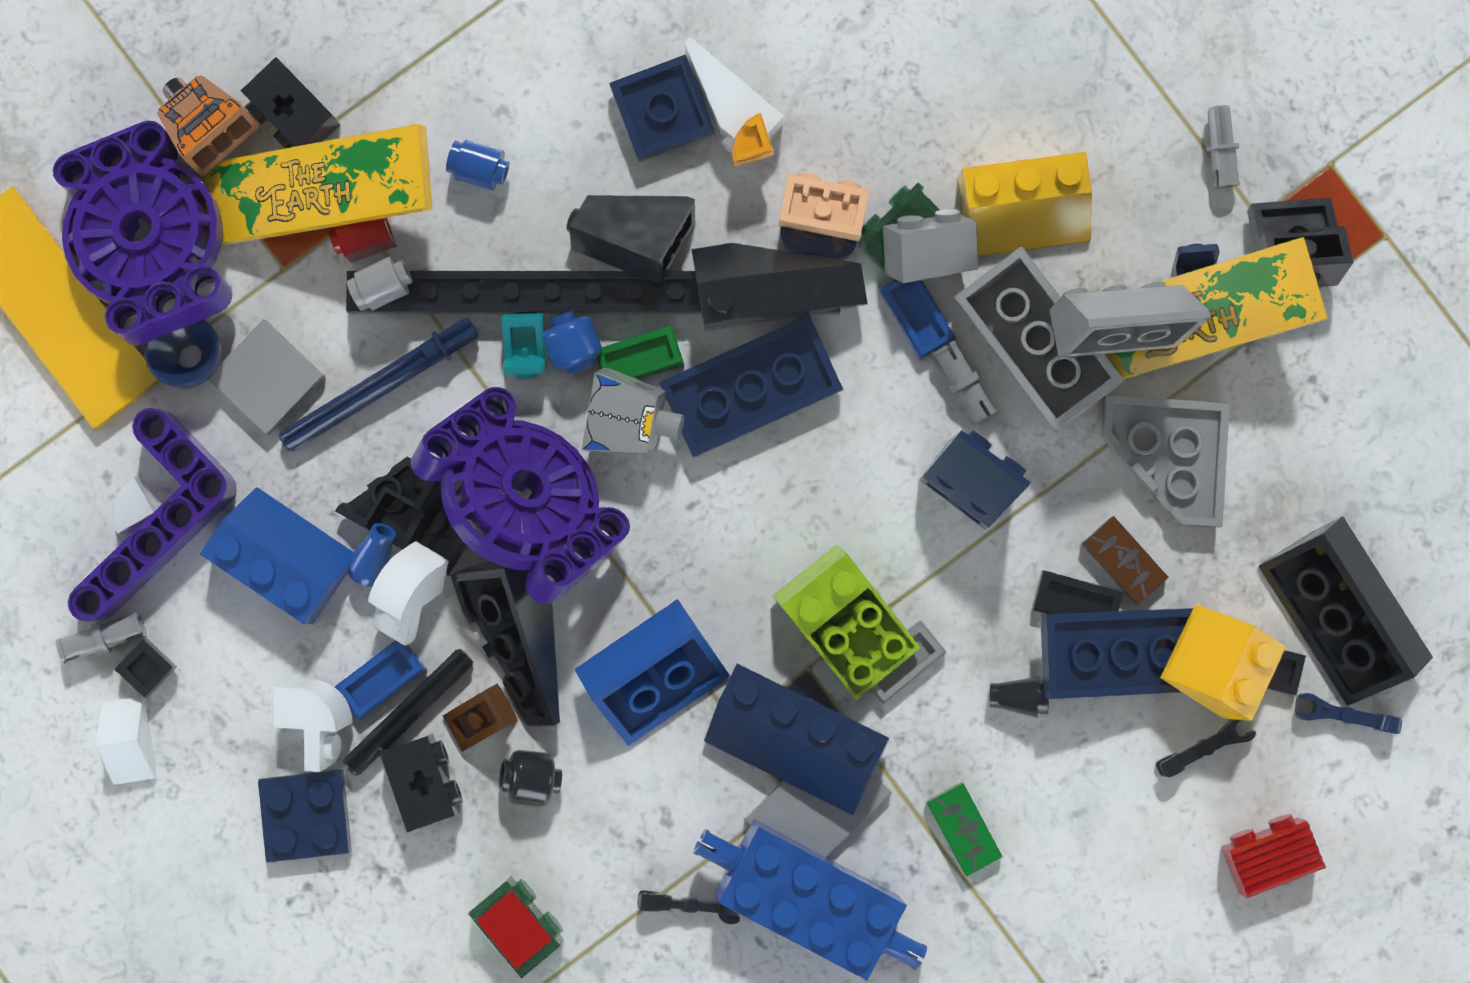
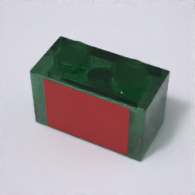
(517, 925)

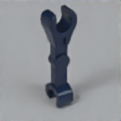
(1348, 715)

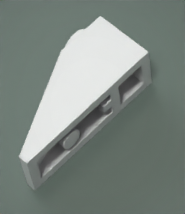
(727, 96)

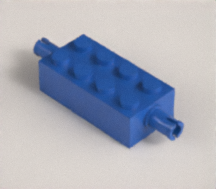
(810, 899)

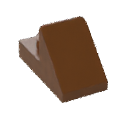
(480, 717)

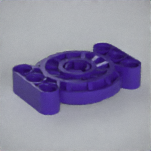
(175, 255)
(496, 522)

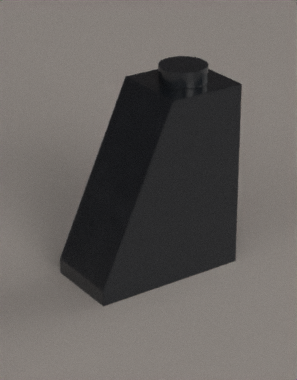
(632, 231)

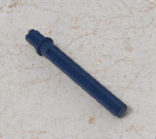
(379, 384)

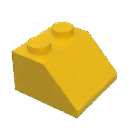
(1223, 663)

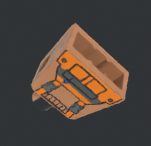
(203, 122)

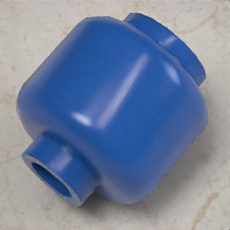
(571, 342)

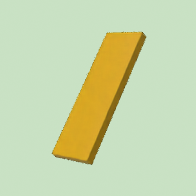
(65, 319)

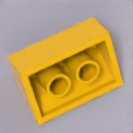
(1028, 203)

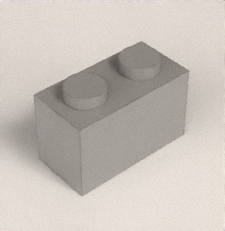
(930, 246)

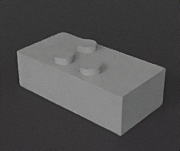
(1013, 315)

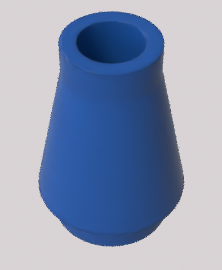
(371, 555)

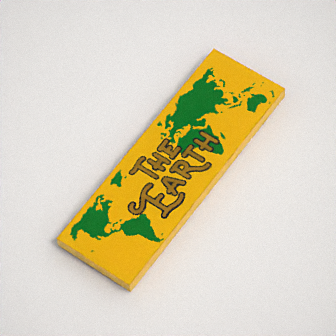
(322, 184)
(1246, 302)

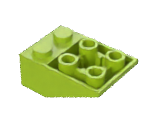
(846, 621)

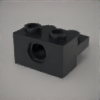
(1309, 218)

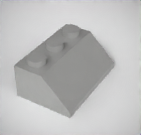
(1125, 319)

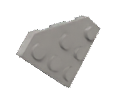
(1173, 451)

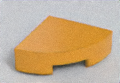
(751, 142)

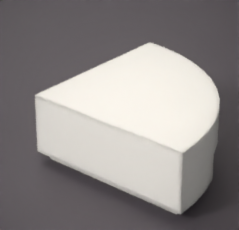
(131, 506)

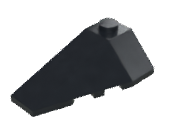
(764, 284)
(516, 634)

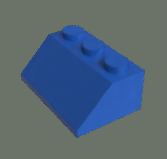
(279, 555)
(651, 672)

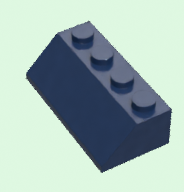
(795, 739)

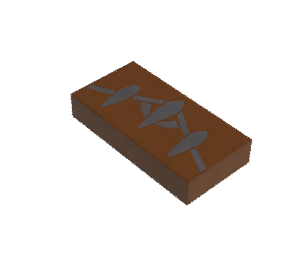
(1124, 560)

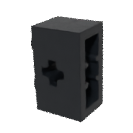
(272, 91)
(414, 803)

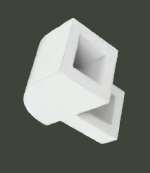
(403, 588)
(316, 710)

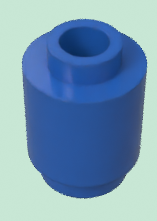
(477, 164)

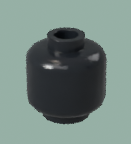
(529, 778)

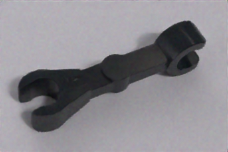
(1227, 735)
(656, 901)

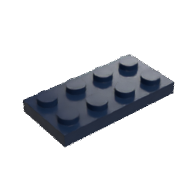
(751, 386)
(1109, 652)

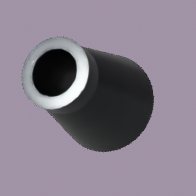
(1020, 696)

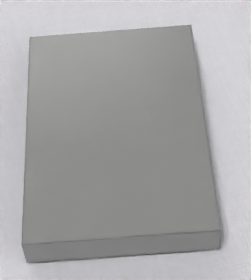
(812, 819)

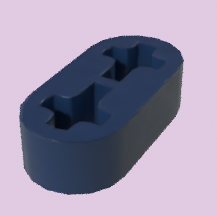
(815, 247)

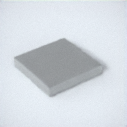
(266, 377)

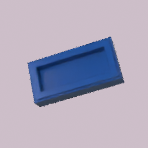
(917, 316)
(380, 678)

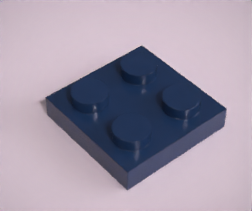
(662, 108)
(304, 815)

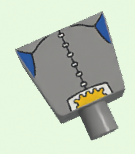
(627, 415)

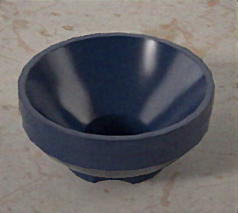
(164, 355)

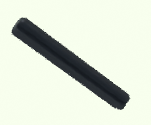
(407, 712)

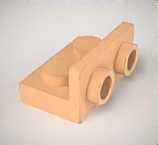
(823, 206)

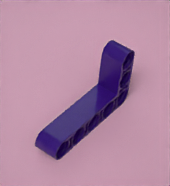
(161, 522)

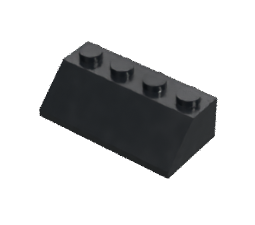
(1346, 612)

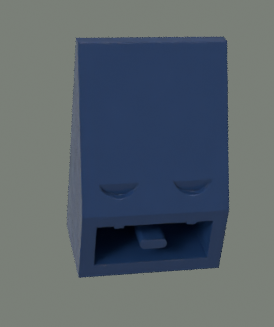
(975, 478)

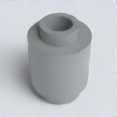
(379, 283)

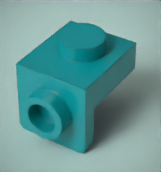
(523, 345)

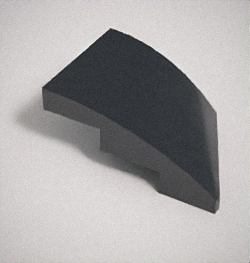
(410, 508)

